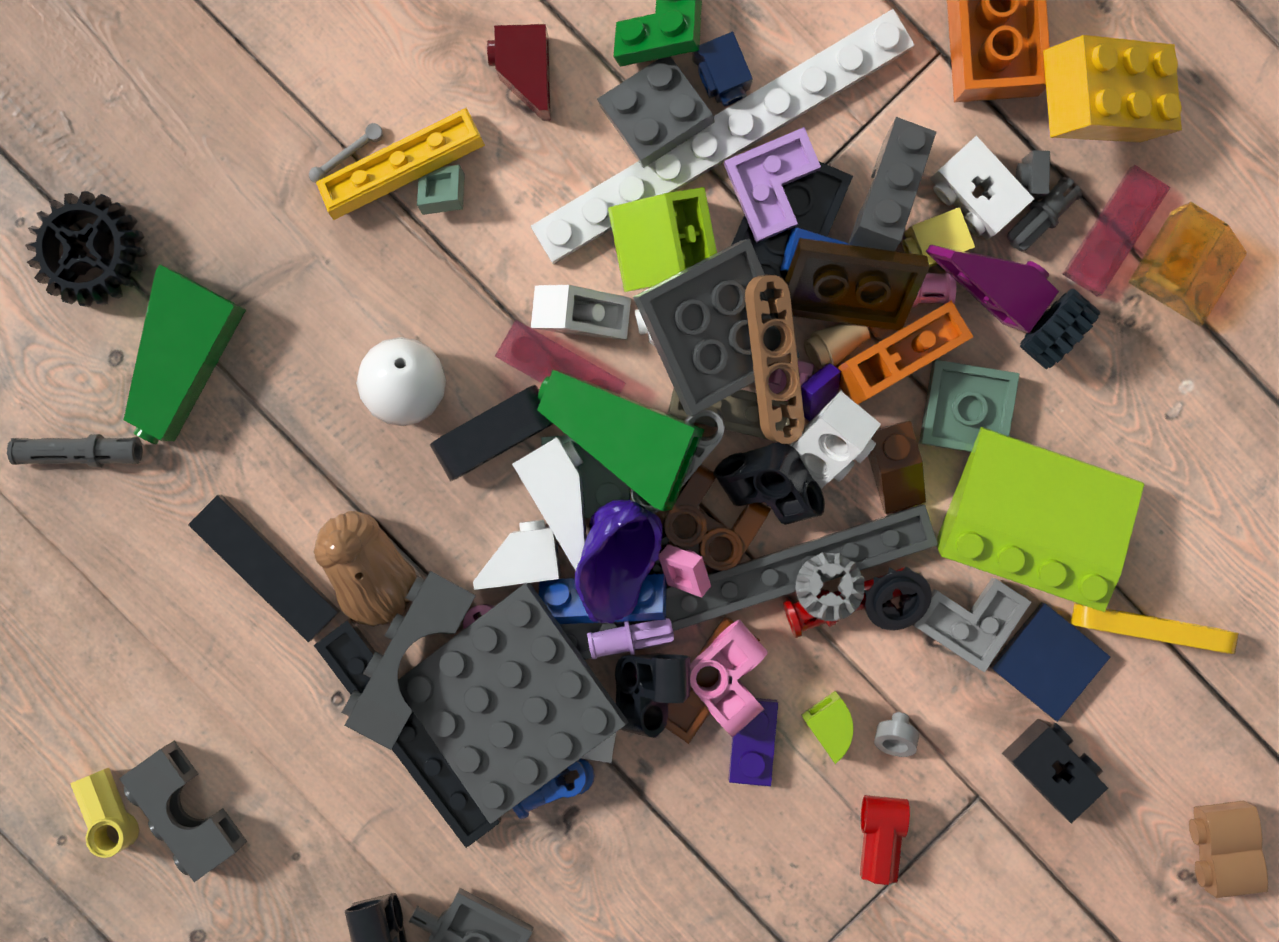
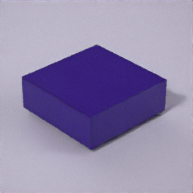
(820, 390)

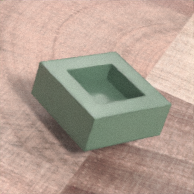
(441, 190)

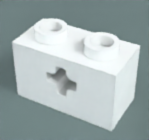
(1002, 196)

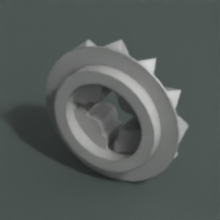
(830, 606)

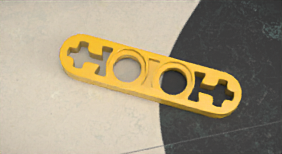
(1155, 628)

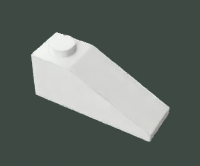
(558, 492)

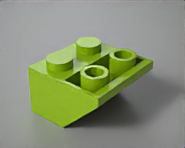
(661, 236)

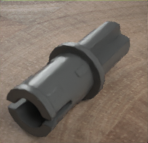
(1043, 215)

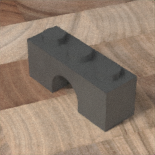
(894, 186)
(195, 842)

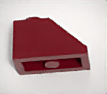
(523, 64)

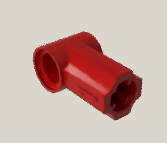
(883, 824)

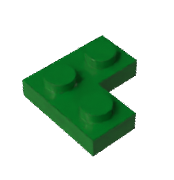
(666, 33)

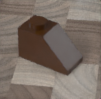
(897, 467)

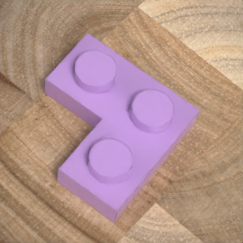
(760, 177)

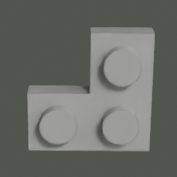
(978, 632)

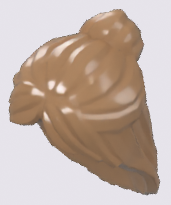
(364, 568)

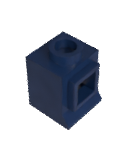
(723, 69)

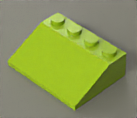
(1041, 519)

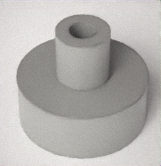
(897, 736)

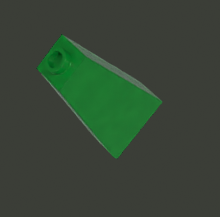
(177, 353)
(627, 437)

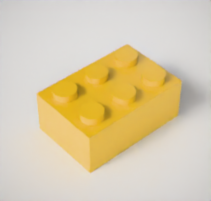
(1112, 89)

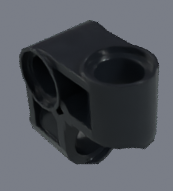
(774, 477)
(646, 687)
(376, 920)

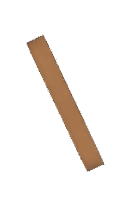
(781, 358)

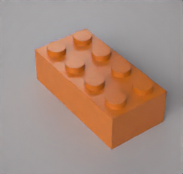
(997, 48)

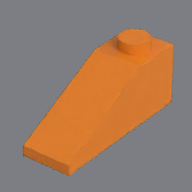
(903, 353)

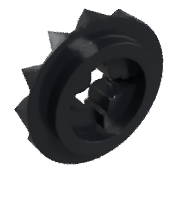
(913, 602)

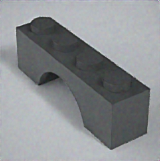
(380, 709)

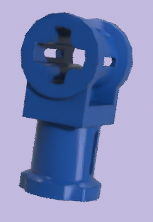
(558, 788)

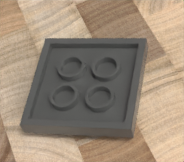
(703, 326)

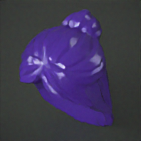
(617, 559)

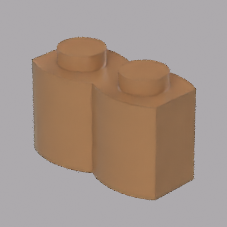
(1229, 849)

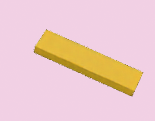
(399, 164)

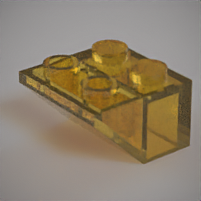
(1190, 262)

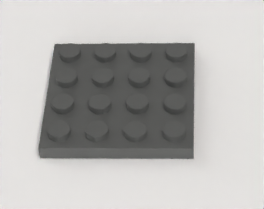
(510, 702)

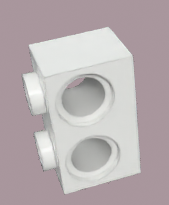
(835, 439)

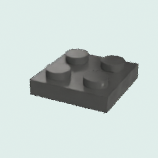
(656, 110)

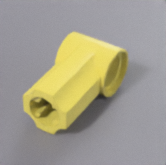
(102, 807)

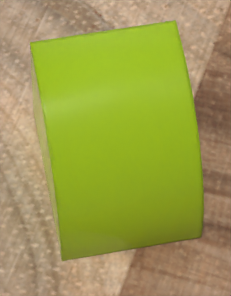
(831, 725)

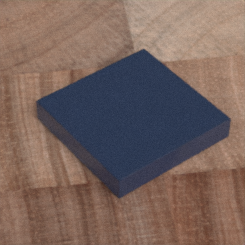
(1049, 661)

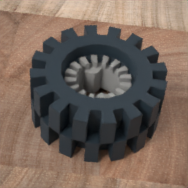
(1060, 329)

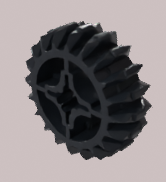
(63, 271)

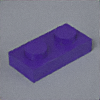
(754, 748)

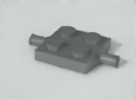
(472, 921)

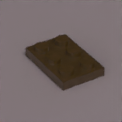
(854, 283)

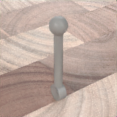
(372, 133)

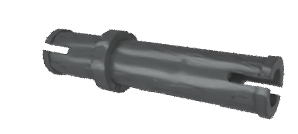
(93, 450)

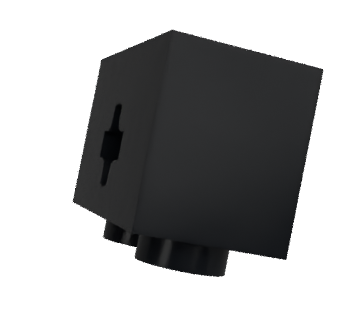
(1074, 786)

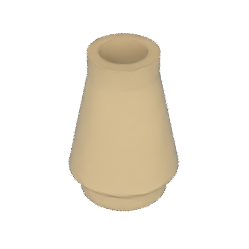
(834, 343)

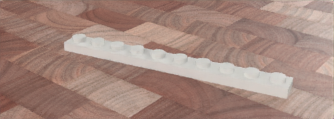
(730, 134)

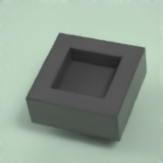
(1035, 173)

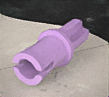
(630, 638)

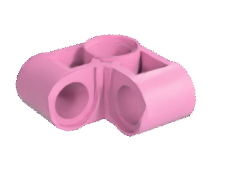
(733, 655)

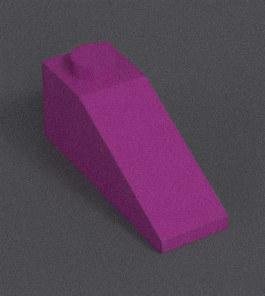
(1007, 289)

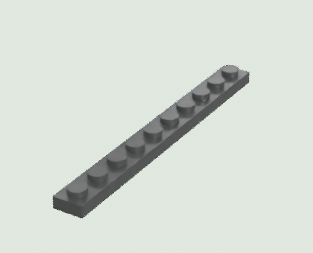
(777, 572)

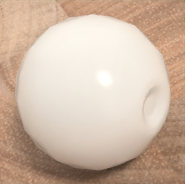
(401, 381)

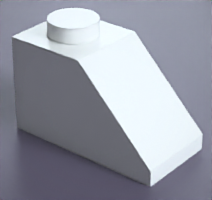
(580, 311)
(522, 558)

